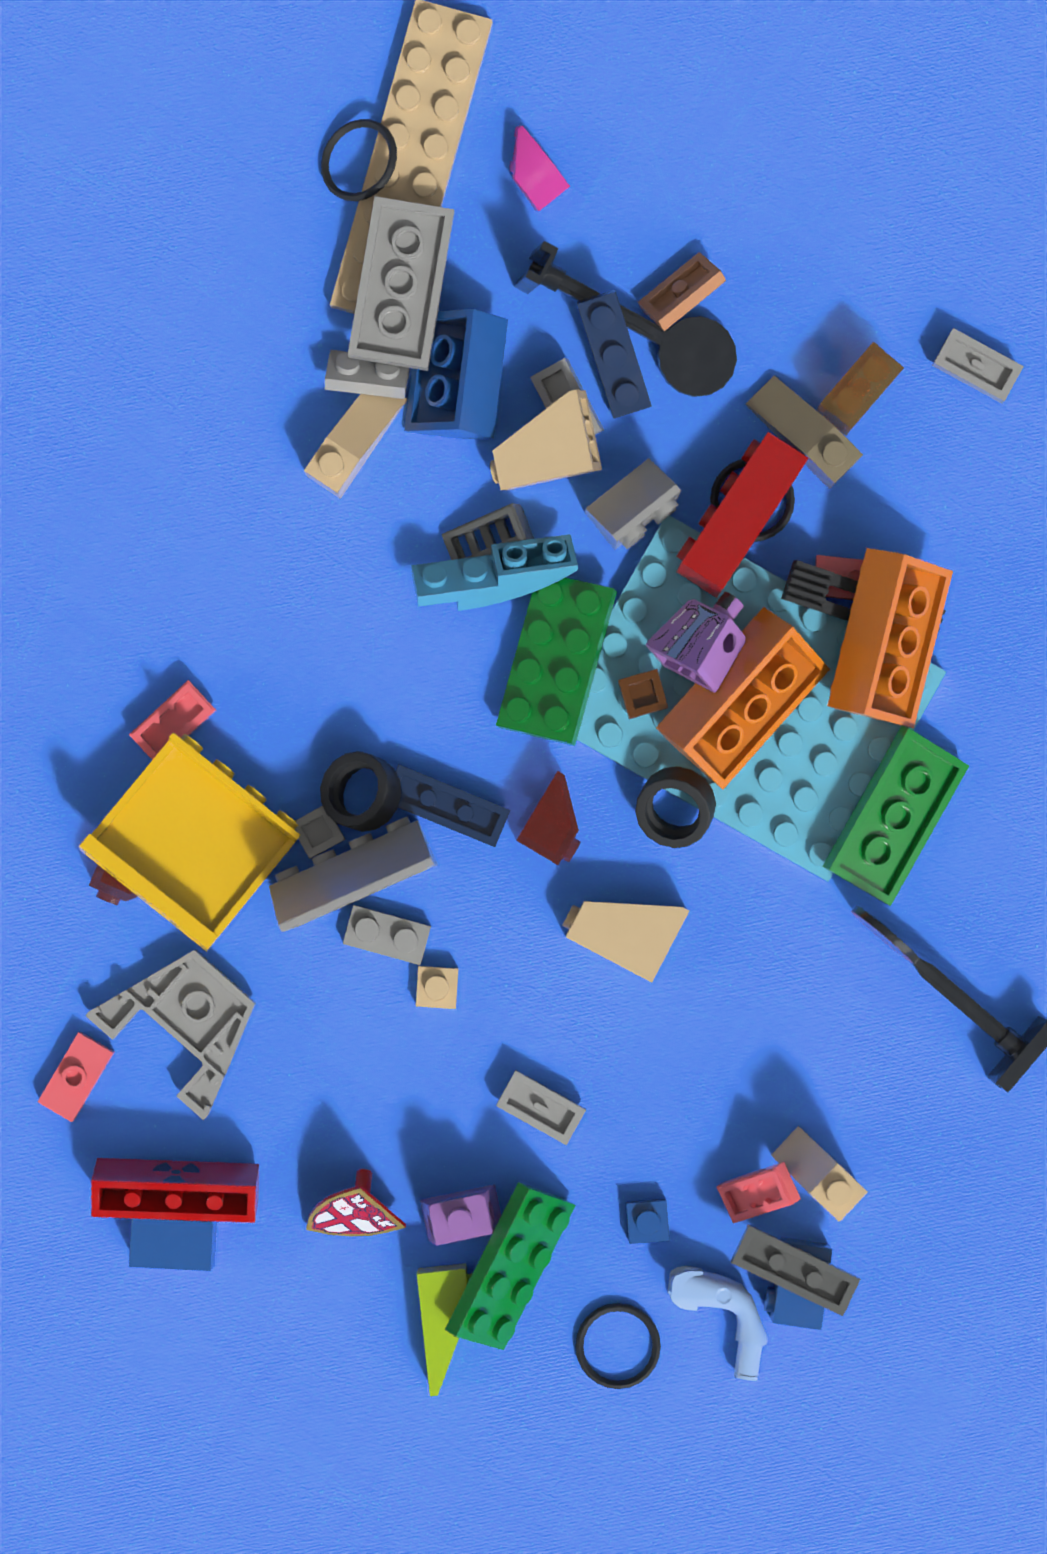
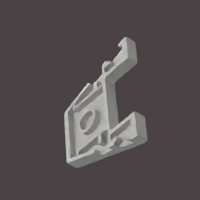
(197, 1009)

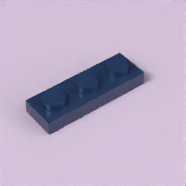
(614, 354)
(451, 807)

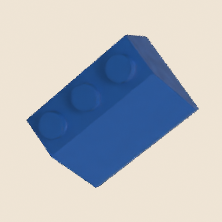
(463, 377)

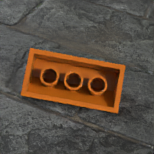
(890, 637)
(756, 696)

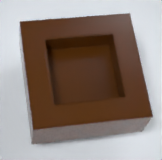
(643, 694)

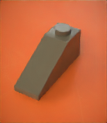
(805, 430)

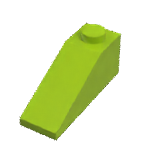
(438, 1295)

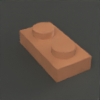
(681, 291)

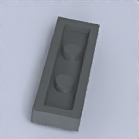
(795, 1270)

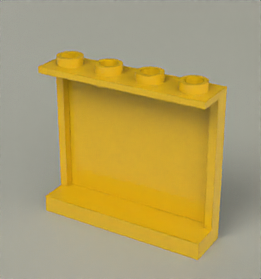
(191, 840)

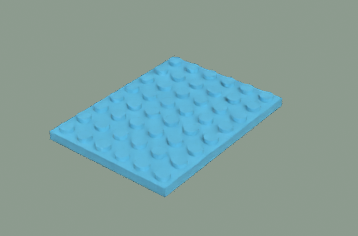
(807, 773)

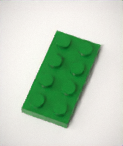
(556, 660)
(896, 815)
(510, 1267)

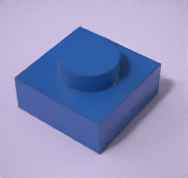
(647, 1221)

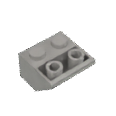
(634, 503)

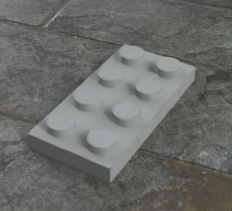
(401, 283)

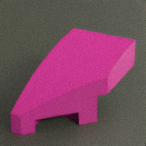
(535, 171)

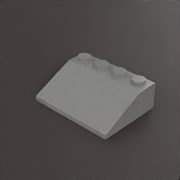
(351, 875)

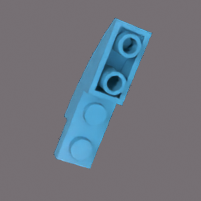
(490, 579)

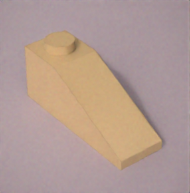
(352, 442)

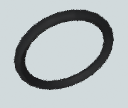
(367, 123)
(789, 503)
(579, 1346)

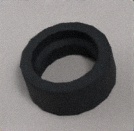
(334, 784)
(663, 832)

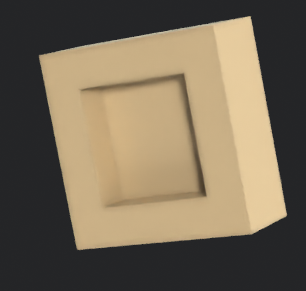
(437, 987)

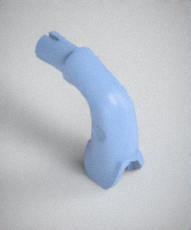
(693, 1288)

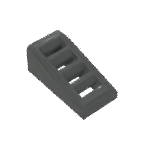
(497, 517)

